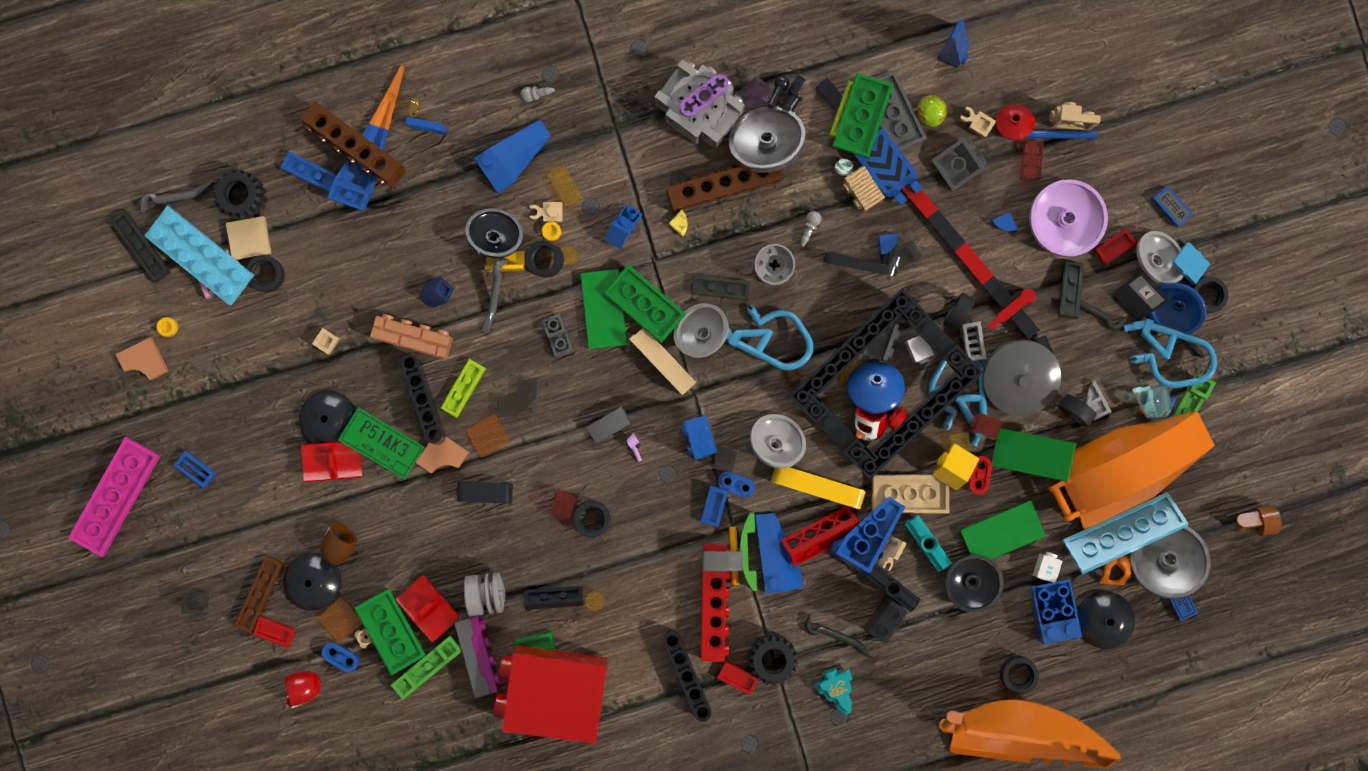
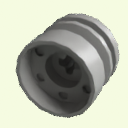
(784, 259)
(484, 594)

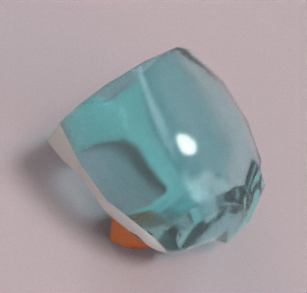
(1153, 401)

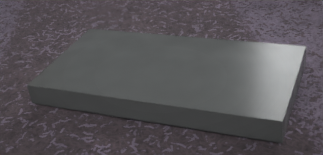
(899, 117)

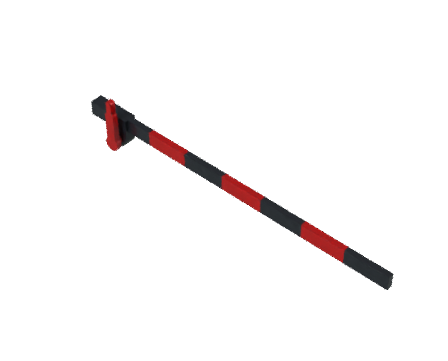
(1010, 304)

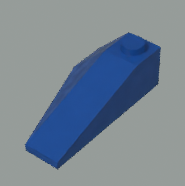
(956, 46)
(511, 156)
(866, 541)
(777, 570)

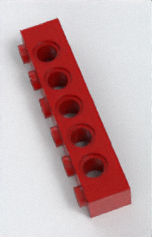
(711, 652)

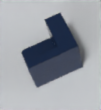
(436, 292)

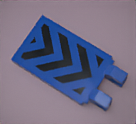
(890, 168)

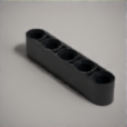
(416, 392)
(687, 685)

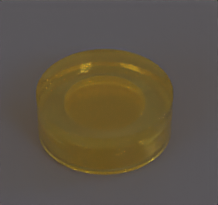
(414, 107)
(570, 255)
(595, 600)

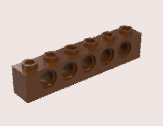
(318, 115)
(699, 197)

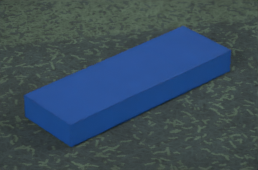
(308, 171)

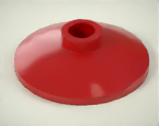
(1015, 129)

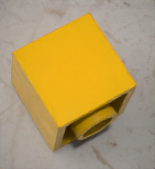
(955, 466)

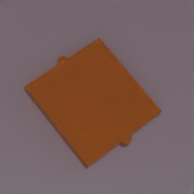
(488, 435)
(340, 620)

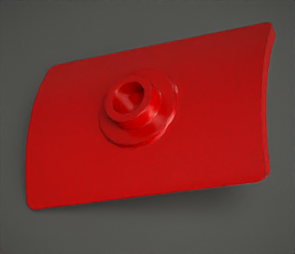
(330, 462)
(427, 608)

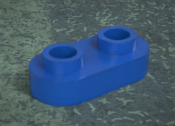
(736, 484)
(340, 659)

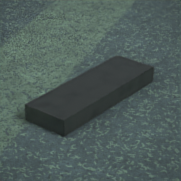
(720, 287)
(1071, 290)

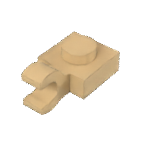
(892, 549)

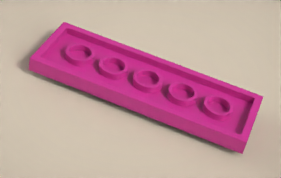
(114, 496)

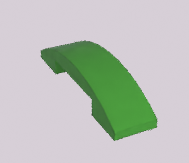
(1194, 397)
(748, 527)
(426, 667)

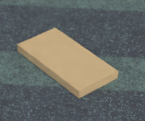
(915, 492)

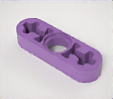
(712, 82)

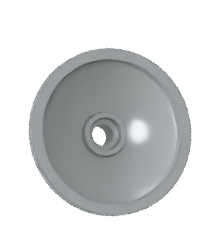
(1156, 255)
(698, 322)
(782, 433)

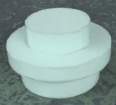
(844, 167)

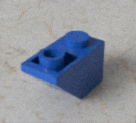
(623, 226)

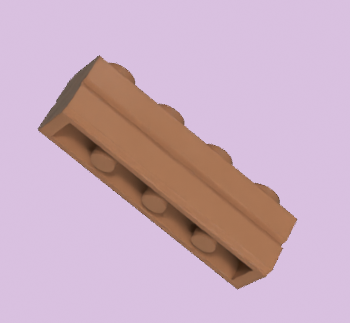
(411, 337)

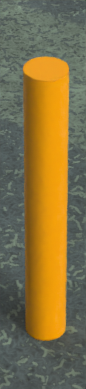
(733, 547)

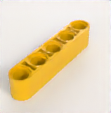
(818, 486)

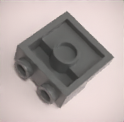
(960, 163)

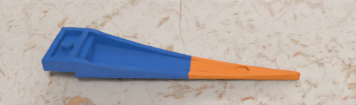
(351, 184)

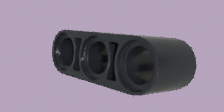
(484, 492)

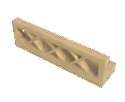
(663, 361)

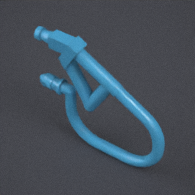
(1146, 326)
(734, 339)
(960, 400)

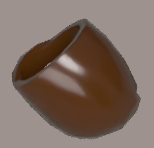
(336, 550)

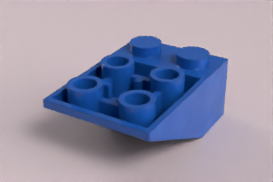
(699, 436)
(1055, 612)

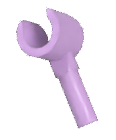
(632, 441)

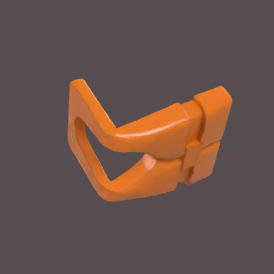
(1124, 563)

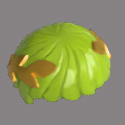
(931, 110)

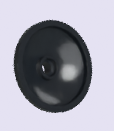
(497, 226)
(336, 408)
(324, 577)
(985, 589)
(1093, 619)

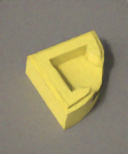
(679, 223)

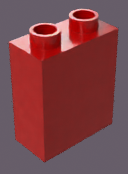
(552, 693)

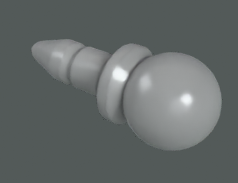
(529, 94)
(813, 219)

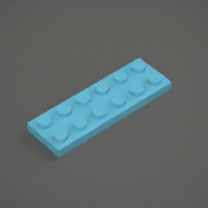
(199, 255)
(1125, 533)

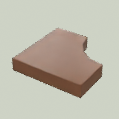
(143, 357)
(444, 454)

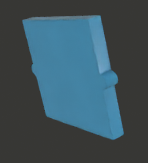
(1190, 263)

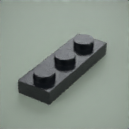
(553, 597)

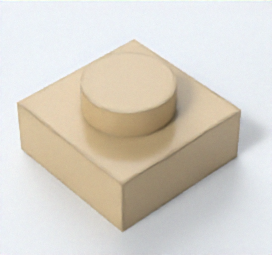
(326, 341)

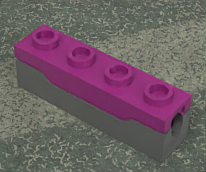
(478, 656)

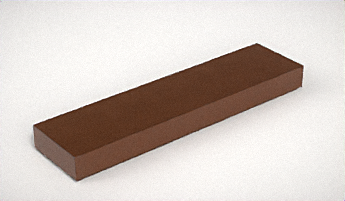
(258, 594)

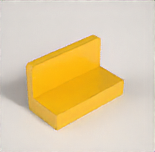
(515, 262)

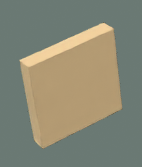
(248, 238)

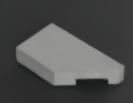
(1097, 401)

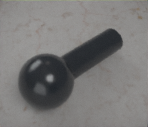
(781, 83)

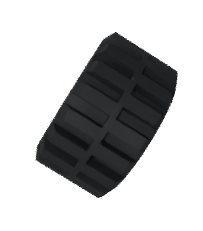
(226, 187)
(777, 675)

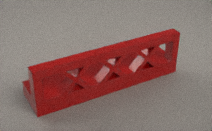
(823, 538)

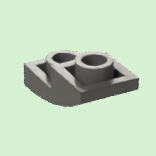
(557, 336)
(608, 424)
(722, 560)

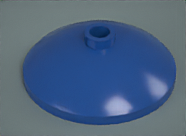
(1180, 317)
(872, 395)

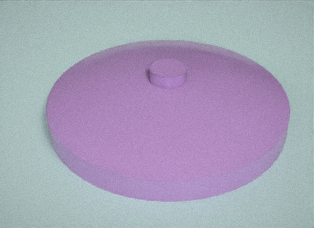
(1068, 218)

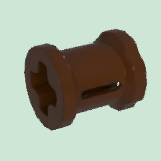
(792, 375)

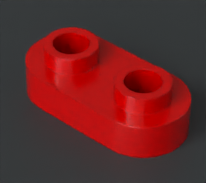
(896, 417)
(982, 475)

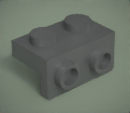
(882, 346)

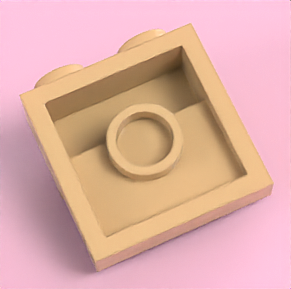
(1070, 117)

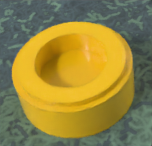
(551, 231)
(167, 327)

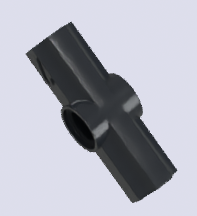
(901, 595)

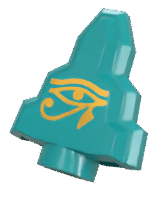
(836, 689)

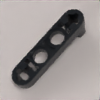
(888, 266)

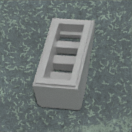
(978, 333)

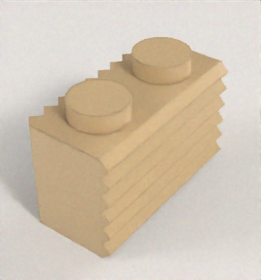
(863, 189)

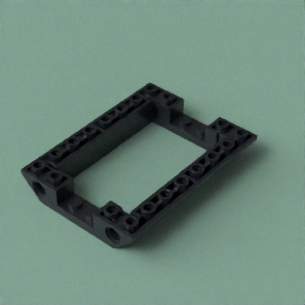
(963, 375)

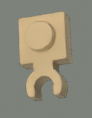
(980, 123)
(550, 212)

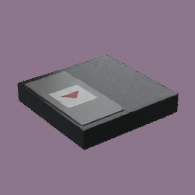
(1140, 295)

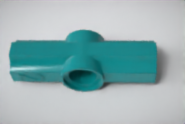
(935, 552)

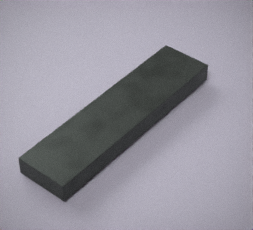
(140, 246)

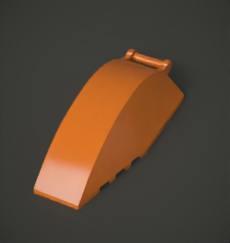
(1130, 466)
(1026, 731)

